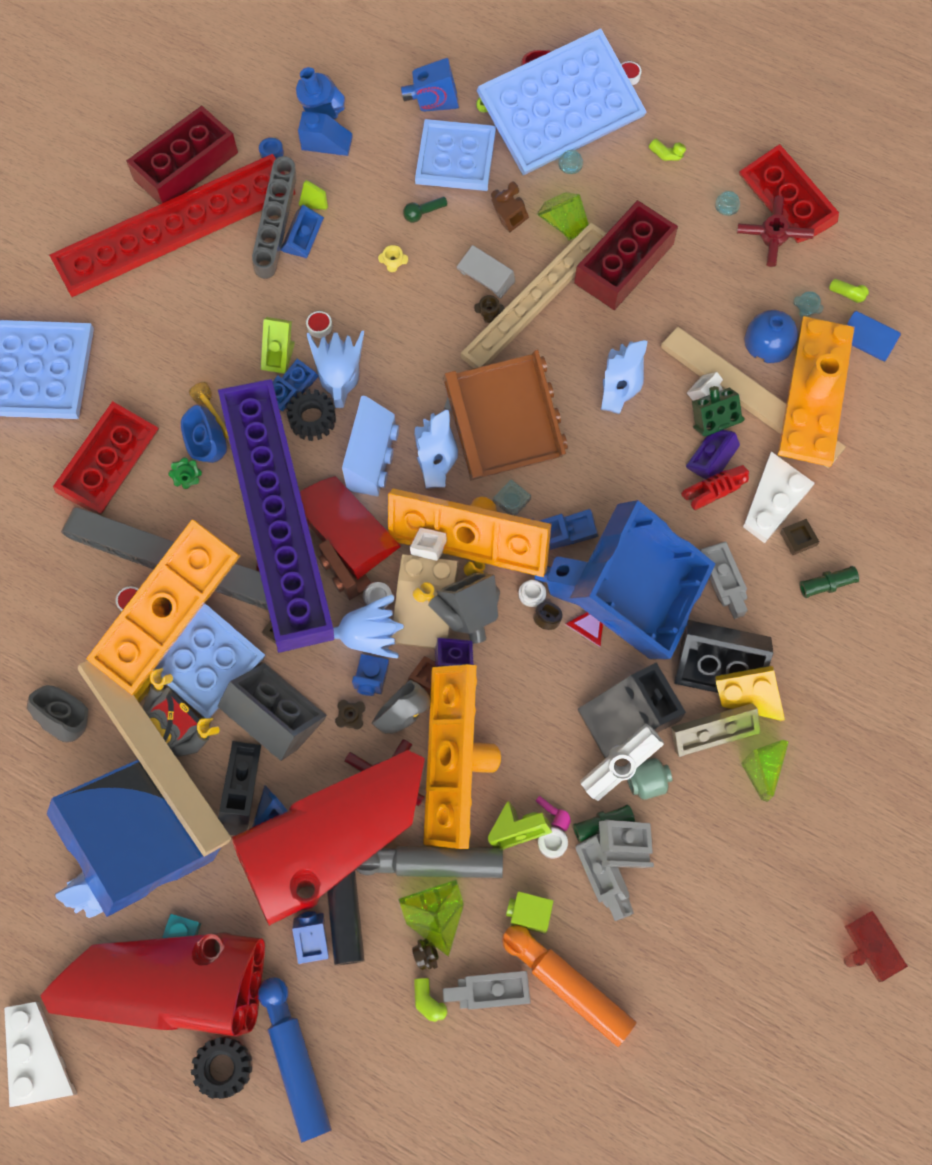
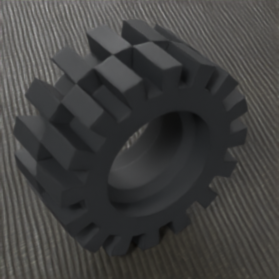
(307, 402)
(203, 1061)

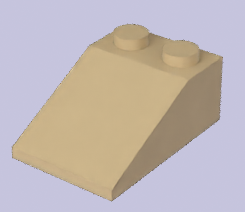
(420, 622)

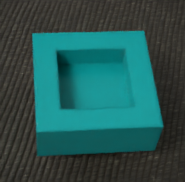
(180, 927)

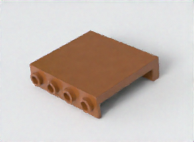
(505, 415)

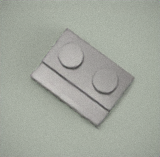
(626, 844)

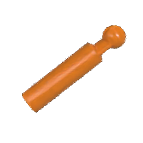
(569, 985)

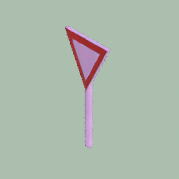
(588, 627)

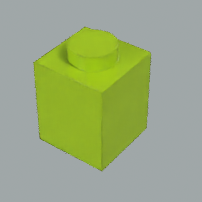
(530, 912)

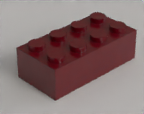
(182, 156)
(625, 255)

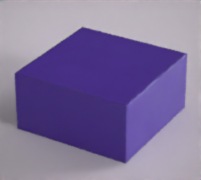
(453, 652)

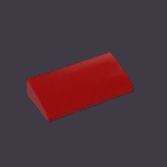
(803, 201)
(105, 459)
(347, 525)

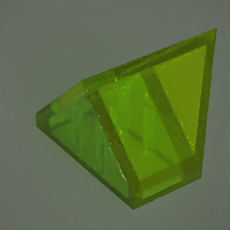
(565, 214)
(764, 768)
(435, 913)

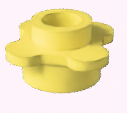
(393, 252)

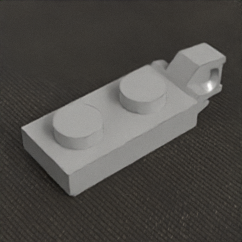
(727, 579)
(605, 881)
(490, 990)

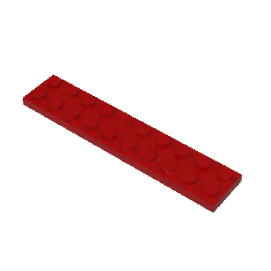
(164, 227)

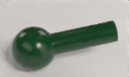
(413, 212)

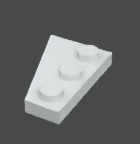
(776, 497)
(33, 1061)

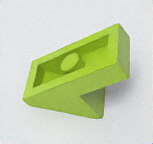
(276, 345)
(510, 831)

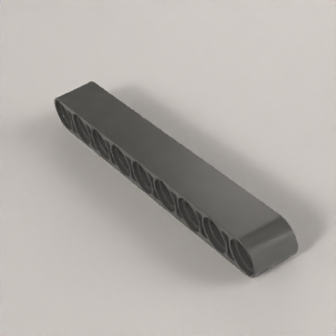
(149, 550)

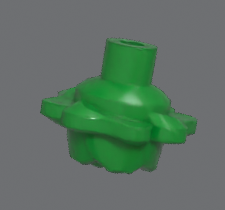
(185, 473)

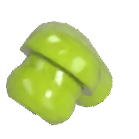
(425, 1003)

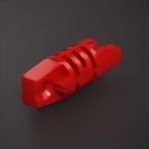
(716, 487)

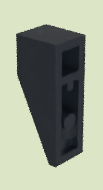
(239, 787)

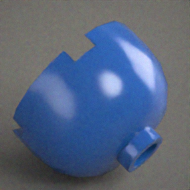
(771, 336)

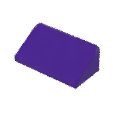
(714, 454)

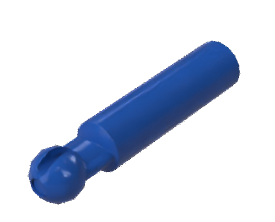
(294, 1062)

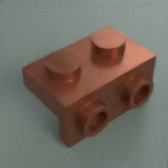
(342, 577)

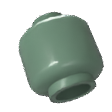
(650, 779)

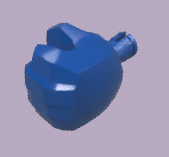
(319, 93)

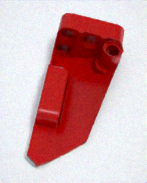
(328, 835)
(165, 984)

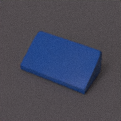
(302, 232)
(872, 336)

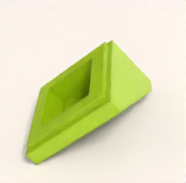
(313, 197)

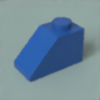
(323, 134)

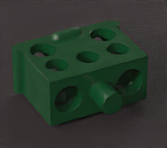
(716, 411)

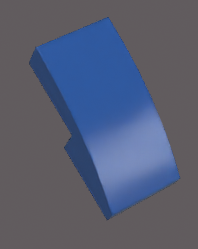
(296, 379)

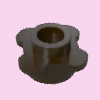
(489, 302)
(350, 722)
(425, 954)

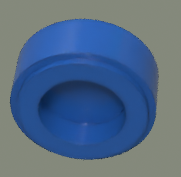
(271, 146)

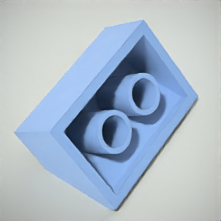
(369, 448)

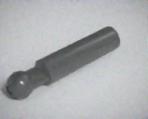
(436, 862)

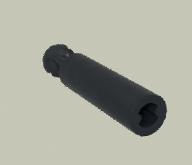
(345, 922)

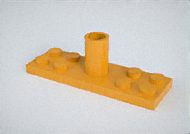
(816, 391)
(472, 531)
(146, 625)
(453, 756)

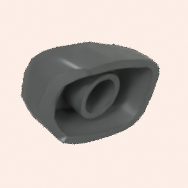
(402, 708)
(58, 713)

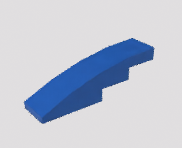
(571, 528)

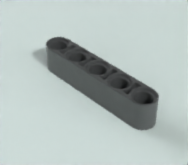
(274, 206)

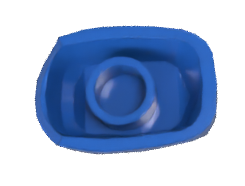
(203, 435)

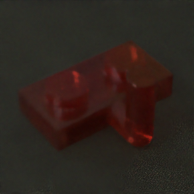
(873, 947)

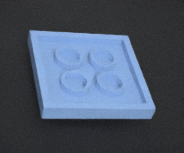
(455, 155)
(206, 660)

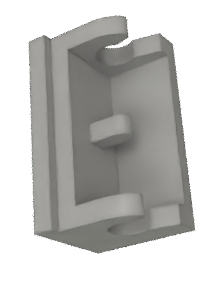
(487, 271)

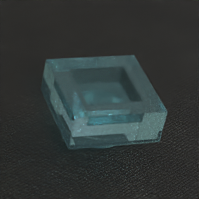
(512, 498)

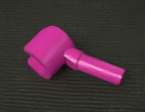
(562, 818)

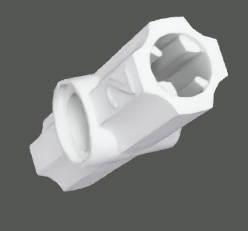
(635, 749)

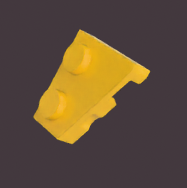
(750, 687)

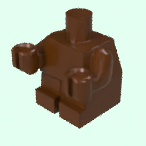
(509, 210)

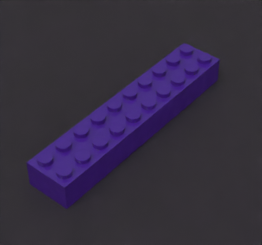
(276, 516)

